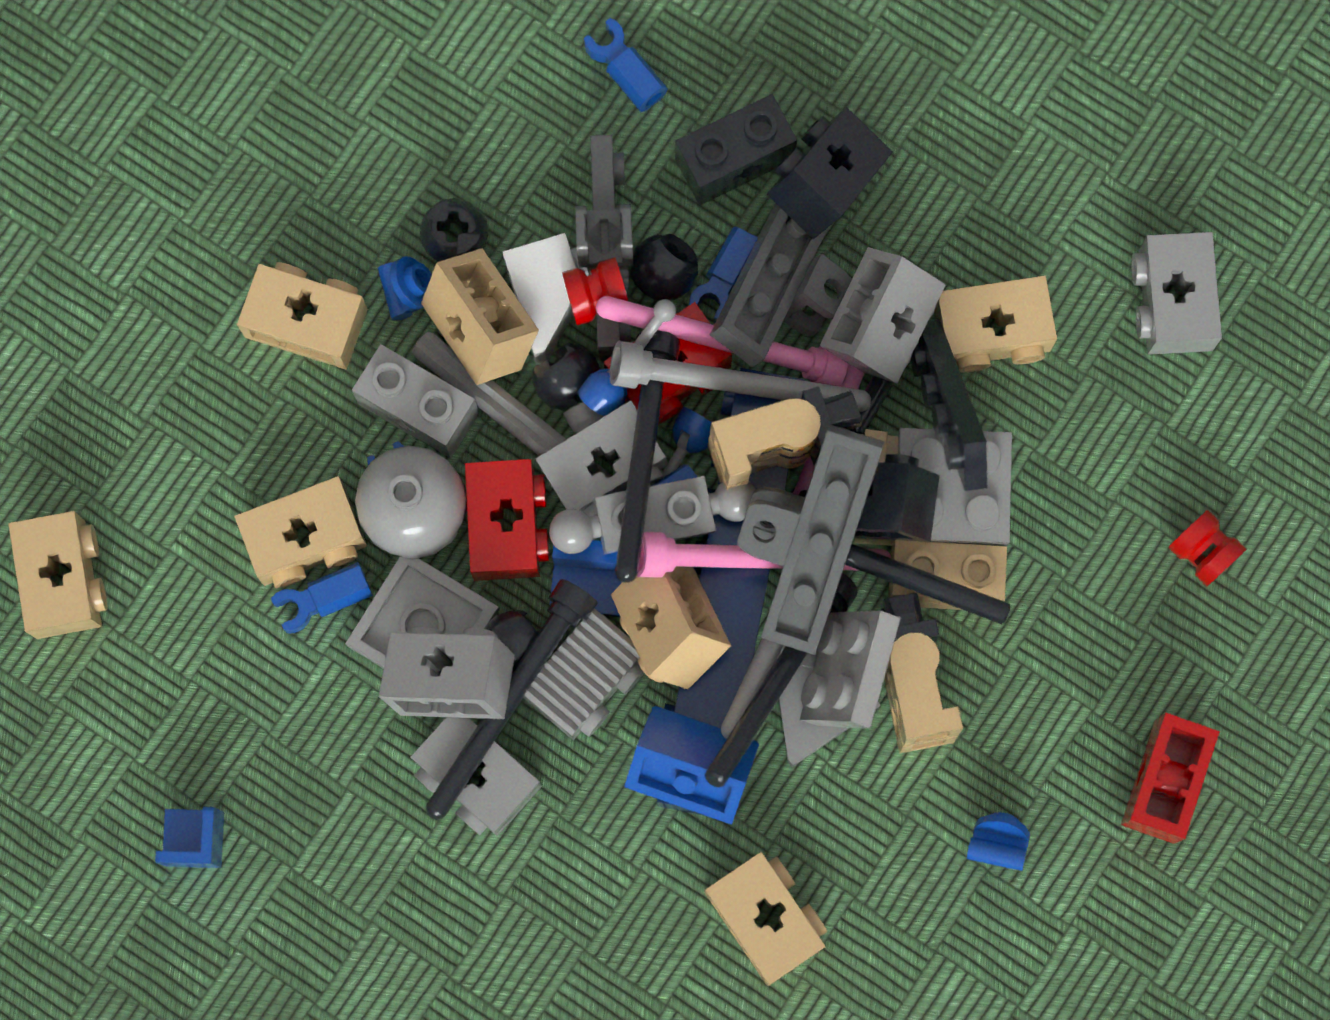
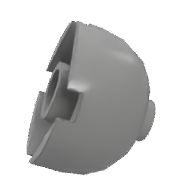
(411, 502)

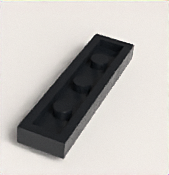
(951, 406)

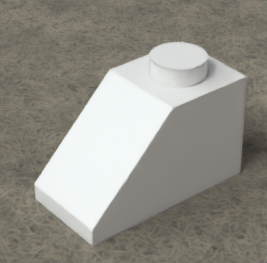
(540, 288)

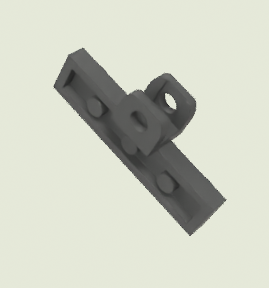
(606, 231)
(776, 286)
(811, 536)

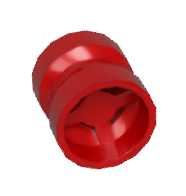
(587, 290)
(1198, 538)

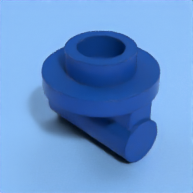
(404, 286)
(999, 841)

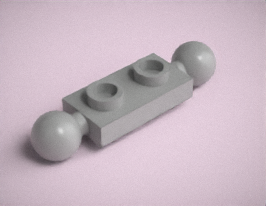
(675, 508)

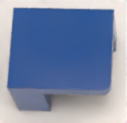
(192, 838)

